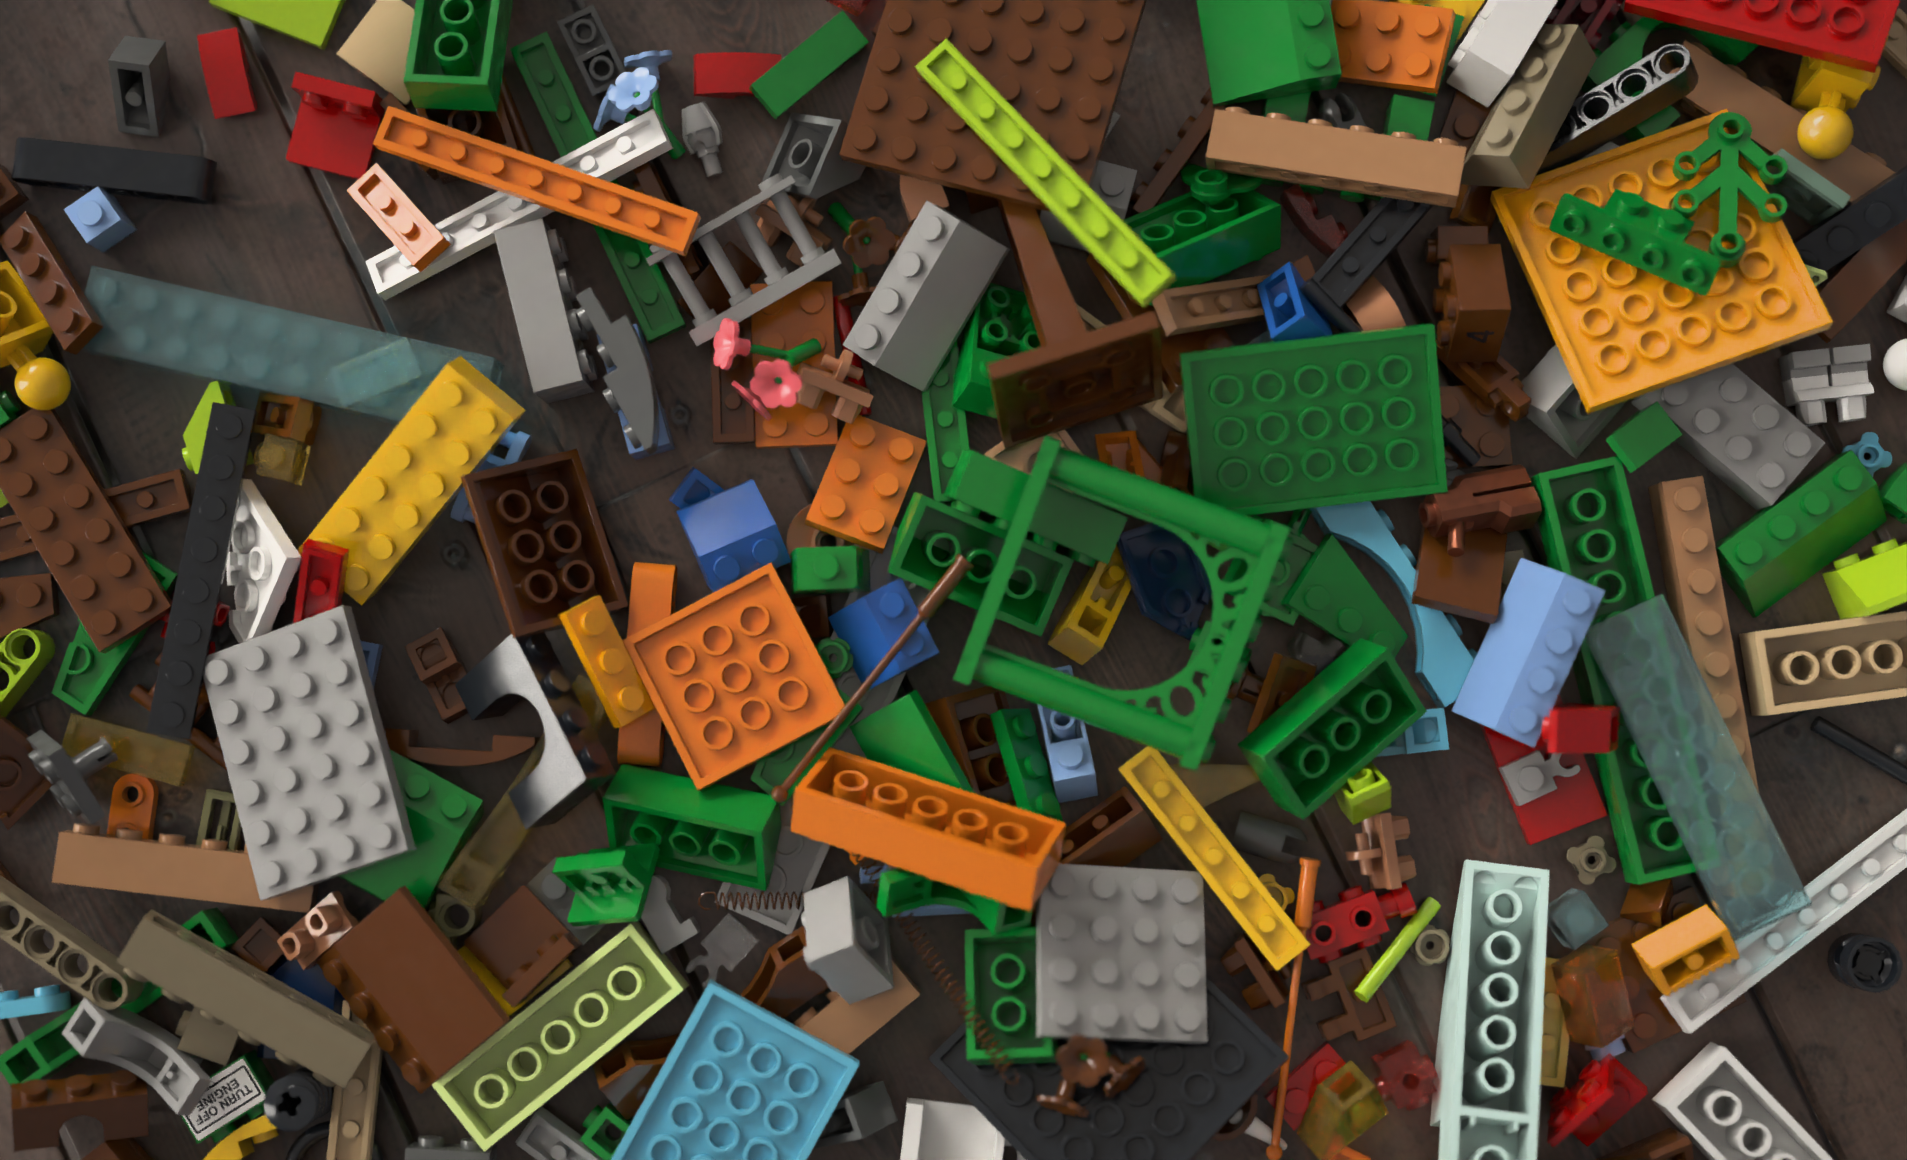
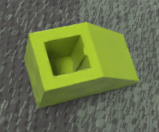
(1364, 794)

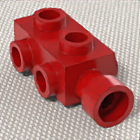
(1341, 920)

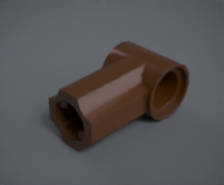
(1176, 463)

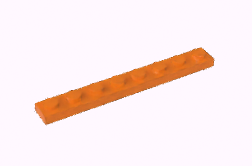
(537, 180)

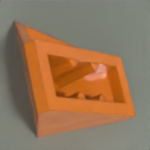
(1127, 453)

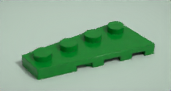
(87, 672)

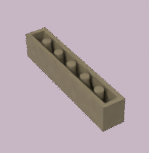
(245, 999)

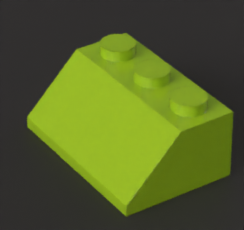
(1869, 583)

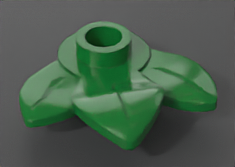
(1215, 185)

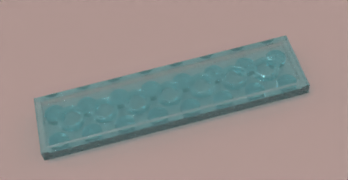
(1696, 767)

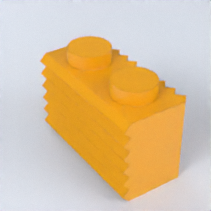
(1685, 950)

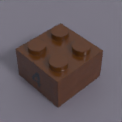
(1472, 303)

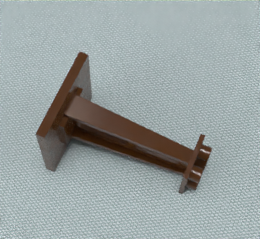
(1074, 371)

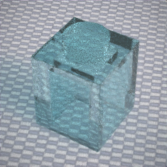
(1574, 918)

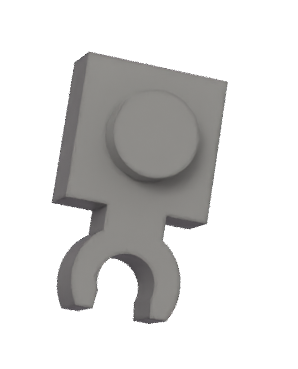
(1532, 775)

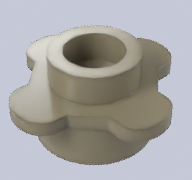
(1579, 855)

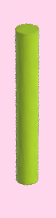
(1397, 949)

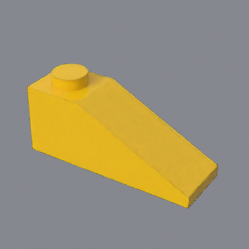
(1092, 610)

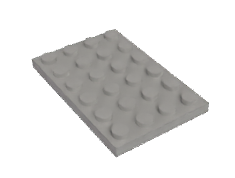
(306, 753)

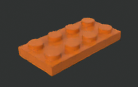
(784, 325)

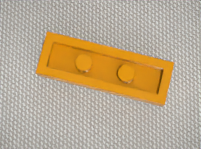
(606, 661)

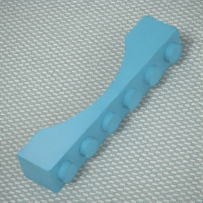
(1440, 655)

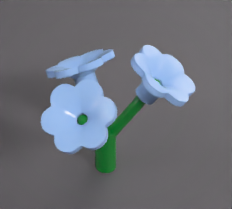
(637, 91)

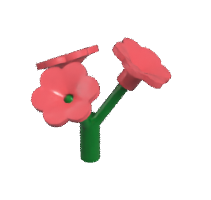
(774, 381)

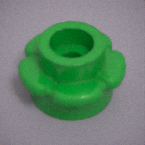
(841, 650)

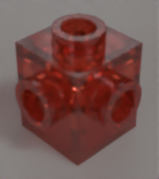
(1394, 1065)

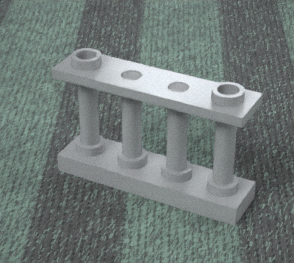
(778, 279)

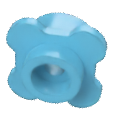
(1869, 444)

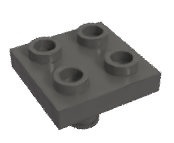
(71, 773)

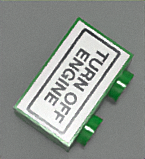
(232, 1094)

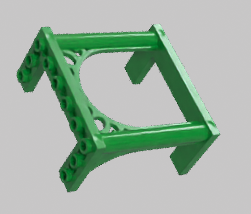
(1178, 735)

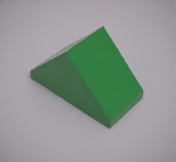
(1643, 436)

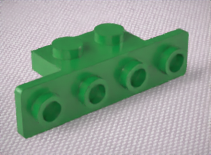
(1638, 236)

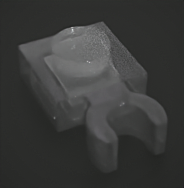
(726, 946)

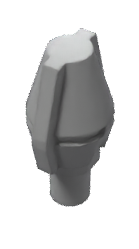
(702, 136)

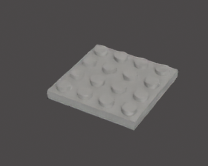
(1121, 955)

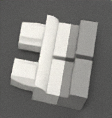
(1827, 376)

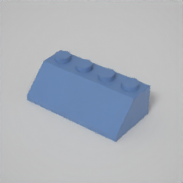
(1528, 651)

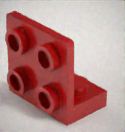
(334, 126)
(1594, 1102)

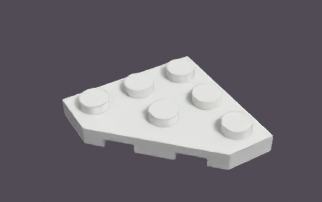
(258, 566)

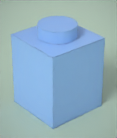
(100, 219)

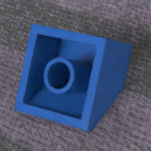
(733, 535)
(874, 626)

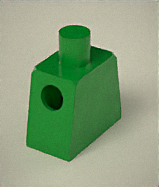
(830, 570)

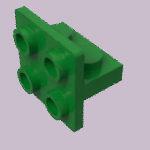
(608, 883)

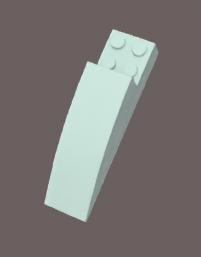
(1492, 1016)

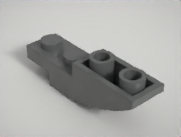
(632, 382)

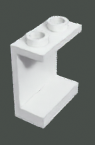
(948, 1132)

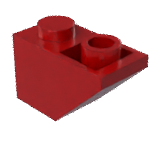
(1581, 728)

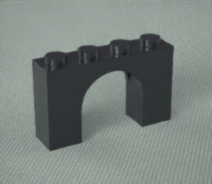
(572, 756)

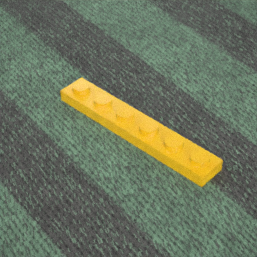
(1214, 857)

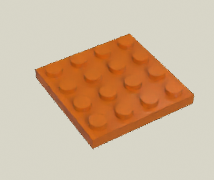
(735, 676)

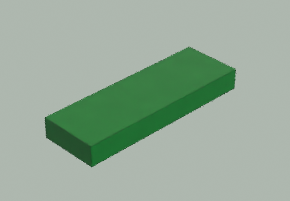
(808, 65)

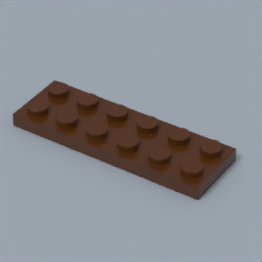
(78, 530)

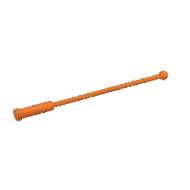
(1302, 921)

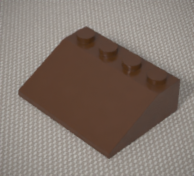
(543, 540)
(412, 990)

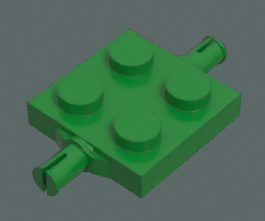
(1286, 573)

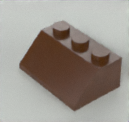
(971, 738)

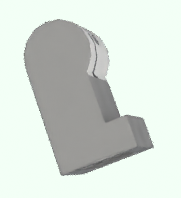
(664, 919)

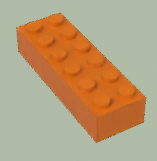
(928, 828)

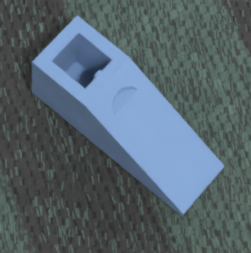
(1068, 753)

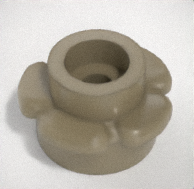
(1439, 951)

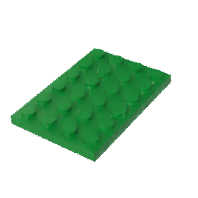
(1315, 420)

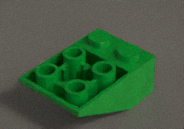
(995, 331)

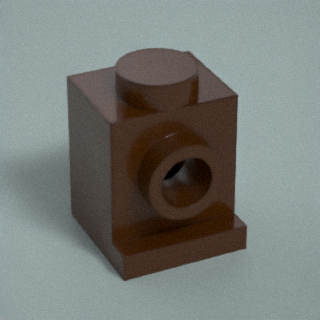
(1438, 244)

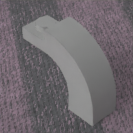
(141, 1048)

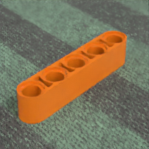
(651, 600)

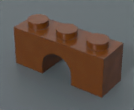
(45, 1105)

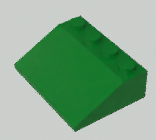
(1267, 48)
(440, 824)

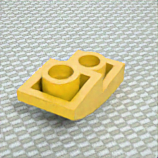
(239, 1143)

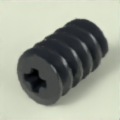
(297, 1100)

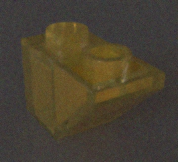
(1340, 1111)

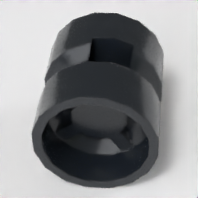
(1874, 964)

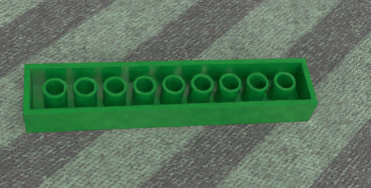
(1596, 538)

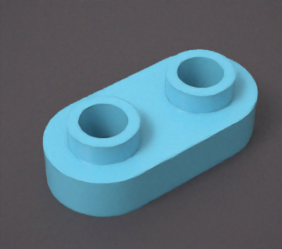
(45, 1000)

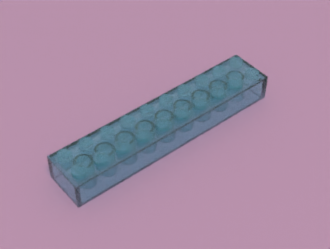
(249, 343)

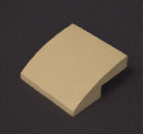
(381, 46)

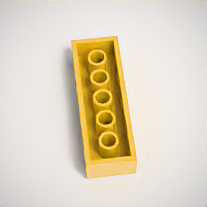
(416, 474)

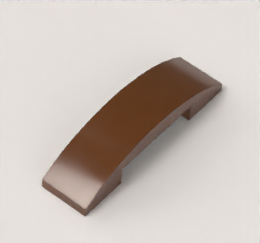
(503, 748)

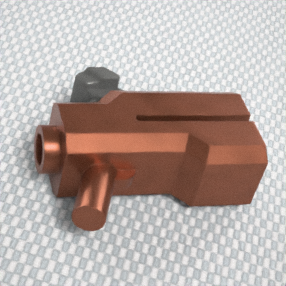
(1480, 502)

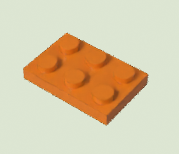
(1392, 43)
(866, 483)

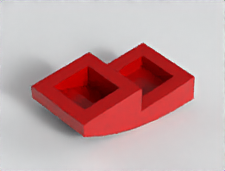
(226, 72)
(730, 72)

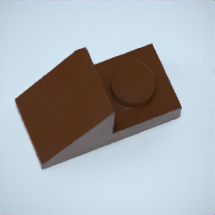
(287, 417)

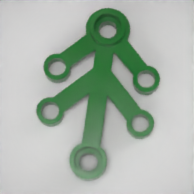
(1729, 181)

